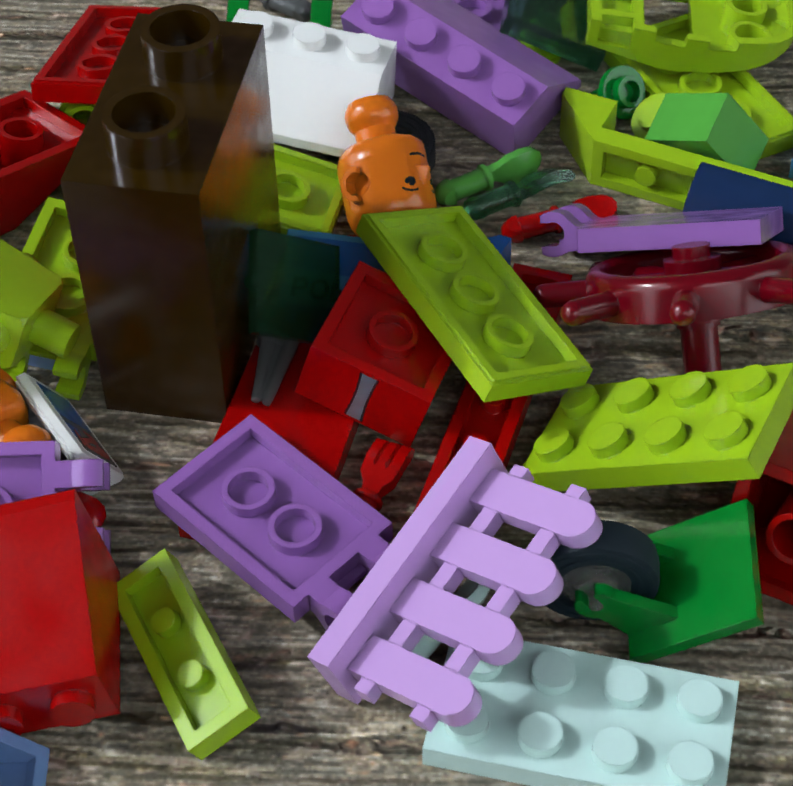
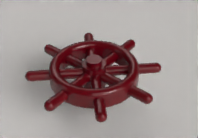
(680, 287)

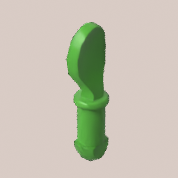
(510, 167)

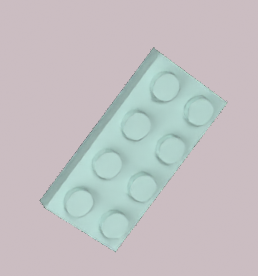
(590, 723)

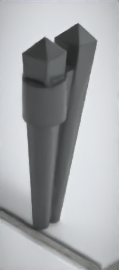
(272, 364)

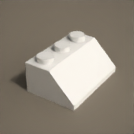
(316, 76)

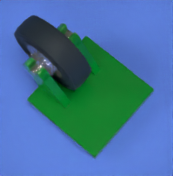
(668, 585)

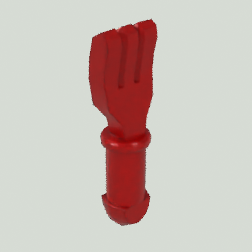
(382, 470)

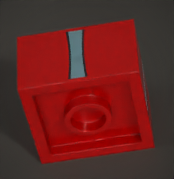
(375, 358)

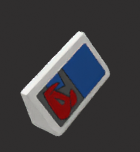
(64, 424)

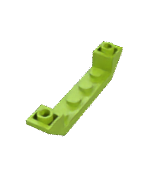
(630, 162)

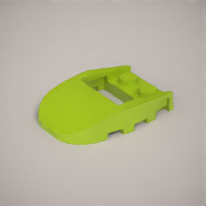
(721, 35)

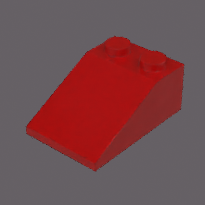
(33, 154)

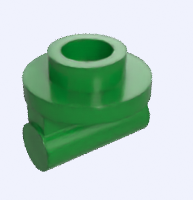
(625, 86)

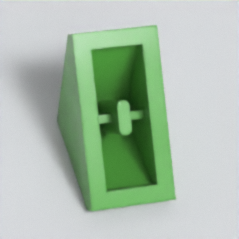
(709, 127)

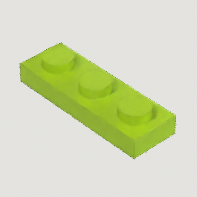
(184, 655)

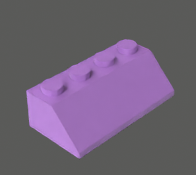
(466, 68)

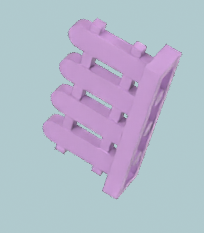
(415, 580)

